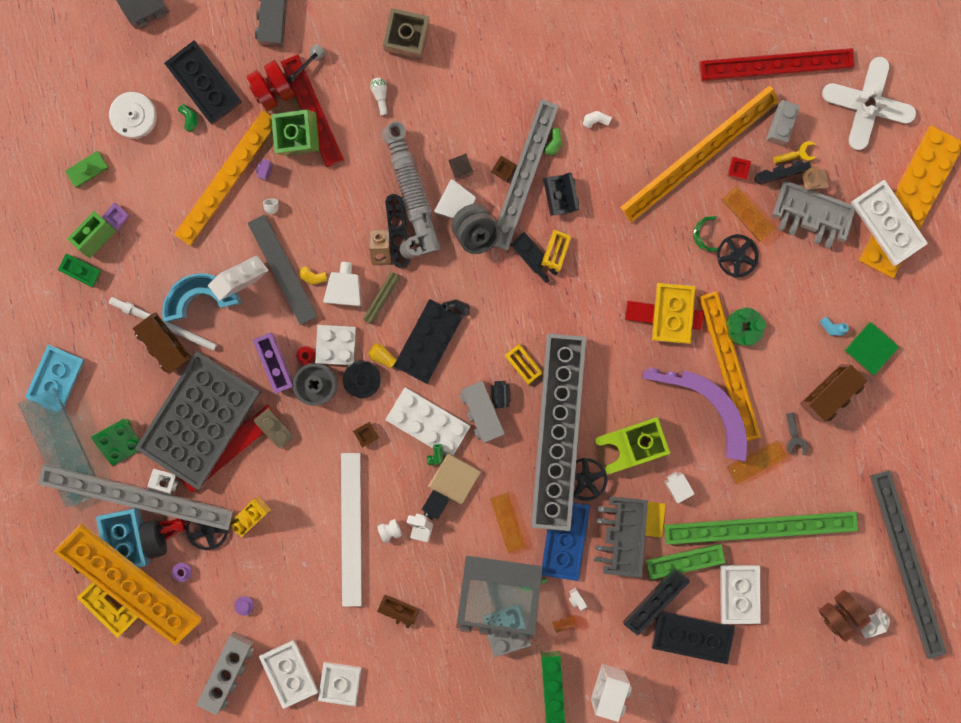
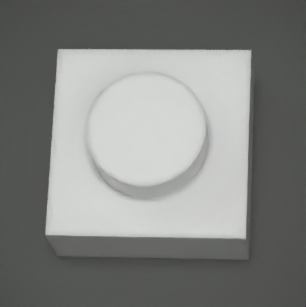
(576, 599)

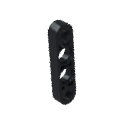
(395, 231)

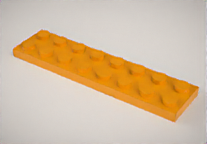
(917, 189)
(128, 584)

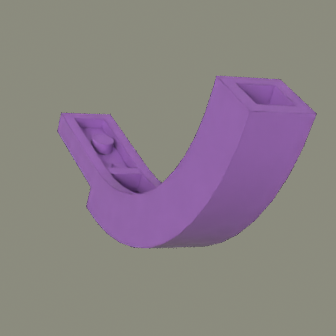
(734, 428)

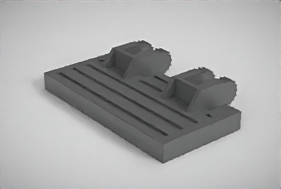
(626, 536)

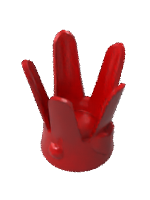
(173, 528)

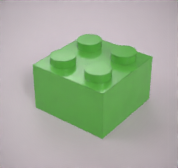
(295, 132)

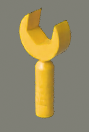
(793, 155)

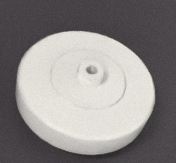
(132, 115)

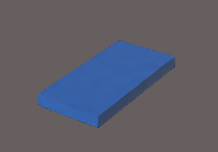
(565, 548)

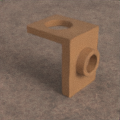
(815, 179)
(379, 245)

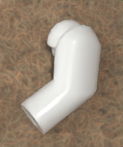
(595, 117)

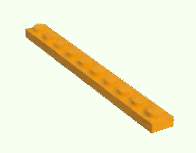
(700, 154)

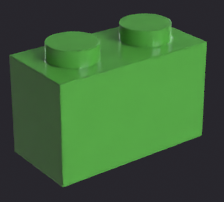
(91, 234)

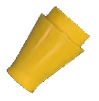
(381, 355)

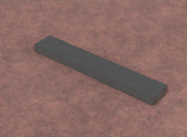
(282, 269)

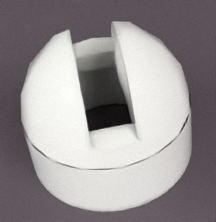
(271, 206)

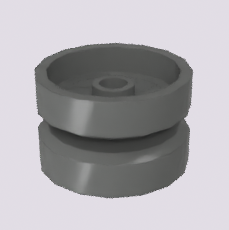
(475, 229)
(304, 382)

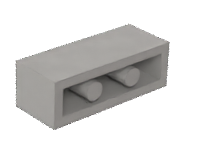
(481, 412)

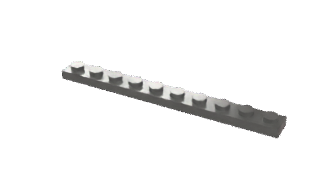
(908, 564)

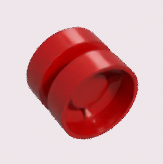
(266, 88)

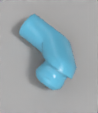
(834, 329)

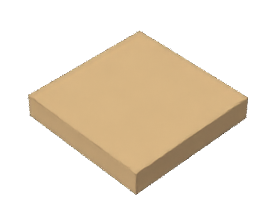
(454, 478)

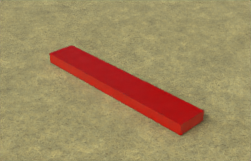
(308, 101)
(243, 438)

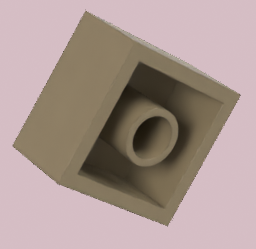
(406, 33)

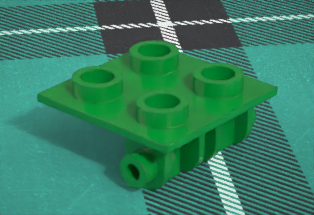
(117, 441)

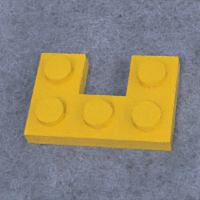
(114, 619)

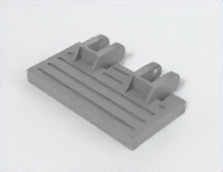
(816, 210)

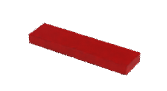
(645, 313)

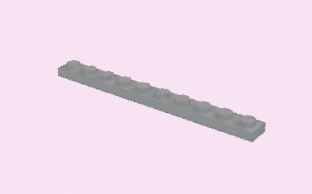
(135, 497)

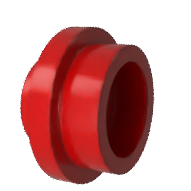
(312, 355)

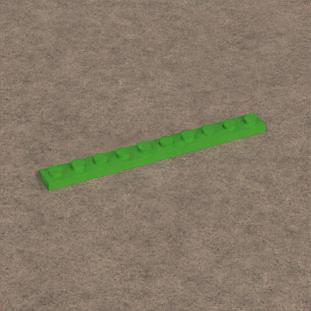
(760, 527)

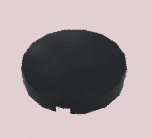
(361, 379)

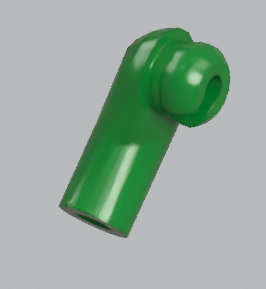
(190, 118)

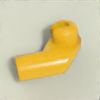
(311, 278)

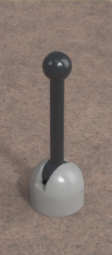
(316, 53)

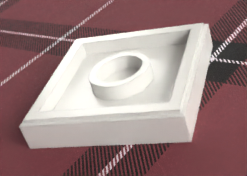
(339, 684)

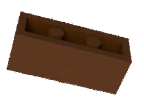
(161, 343)

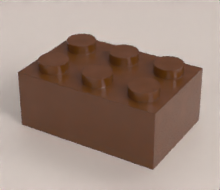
(834, 393)

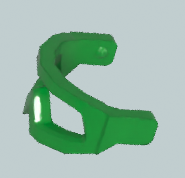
(697, 238)

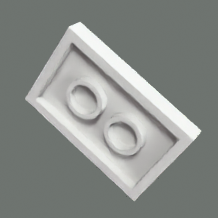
(740, 594)
(288, 674)

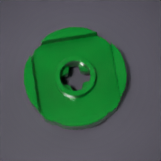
(735, 327)

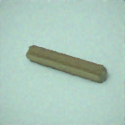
(381, 298)

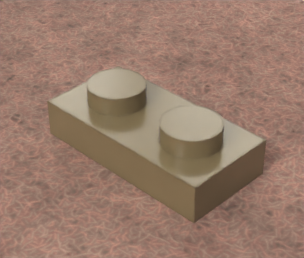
(274, 428)

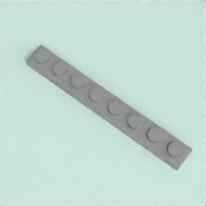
(525, 172)

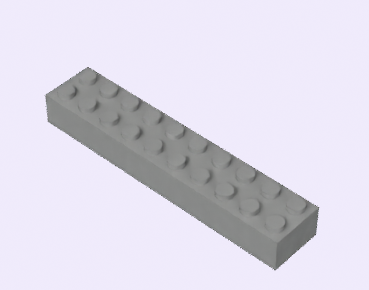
(558, 432)

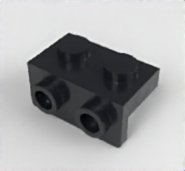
(561, 194)

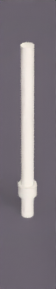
(129, 308)

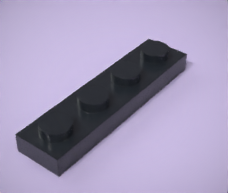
(656, 601)

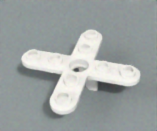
(864, 115)

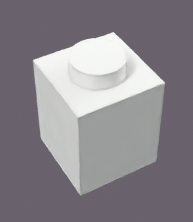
(678, 487)

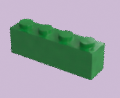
(552, 687)

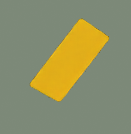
(655, 519)

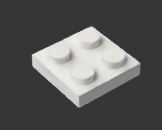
(335, 344)

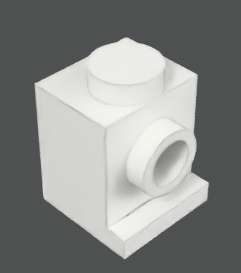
(158, 476)

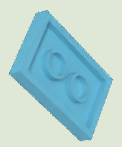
(56, 370)

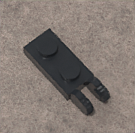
(781, 172)
(531, 255)

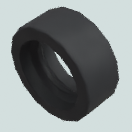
(152, 540)

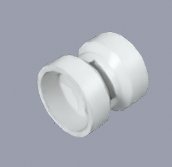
(389, 531)

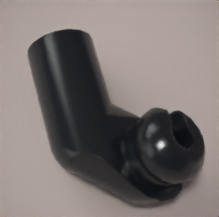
(457, 304)

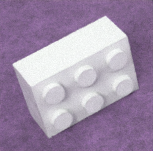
(610, 693)

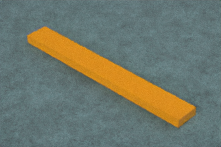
(728, 362)

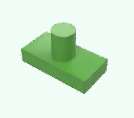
(87, 169)

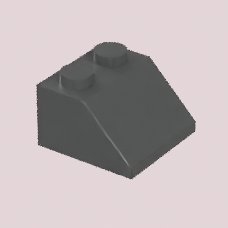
(143, 11)

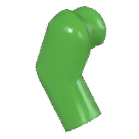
(555, 144)

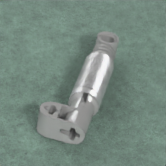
(413, 193)

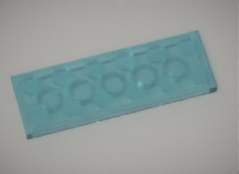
(56, 438)

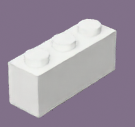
(238, 277)

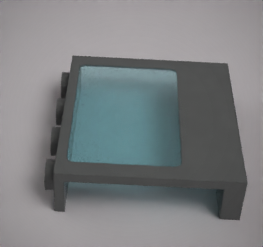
(499, 598)

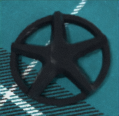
(738, 255)
(587, 478)
(206, 531)

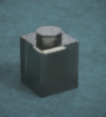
(460, 167)

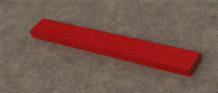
(776, 64)

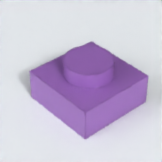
(264, 170)
(116, 216)

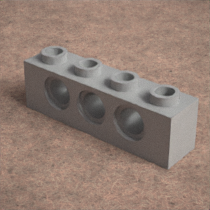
(209, 699)

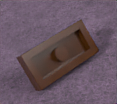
(398, 610)

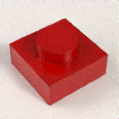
(739, 168)

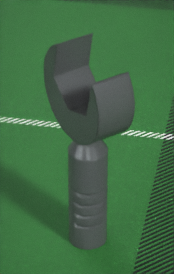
(794, 432)

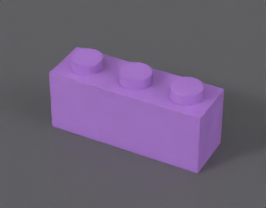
(274, 362)

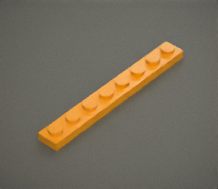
(225, 179)

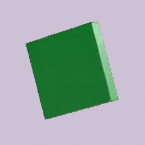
(871, 348)

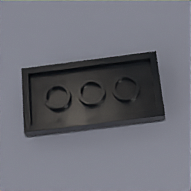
(203, 82)
(428, 341)
(693, 637)

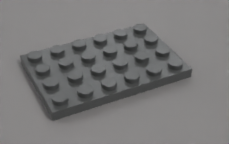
(198, 420)

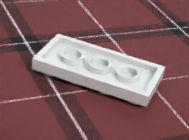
(889, 222)
(427, 422)

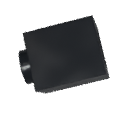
(435, 505)

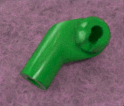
(437, 457)

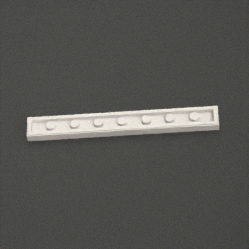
(351, 529)

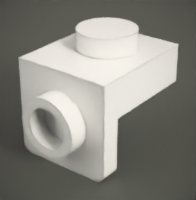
(421, 527)
(879, 624)

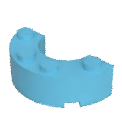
(188, 288)

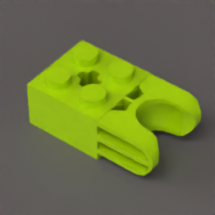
(629, 445)

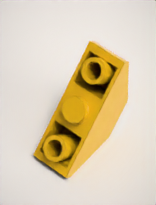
(249, 516)

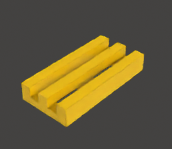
(551, 264)
(513, 351)

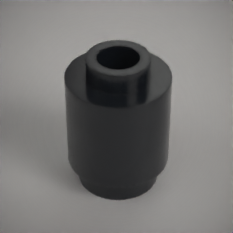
(501, 394)

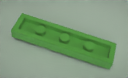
(685, 561)

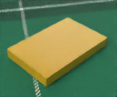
(673, 313)

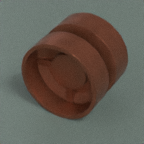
(840, 619)

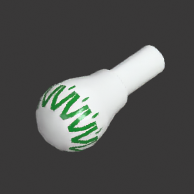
(379, 88)

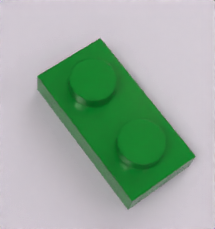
(80, 270)

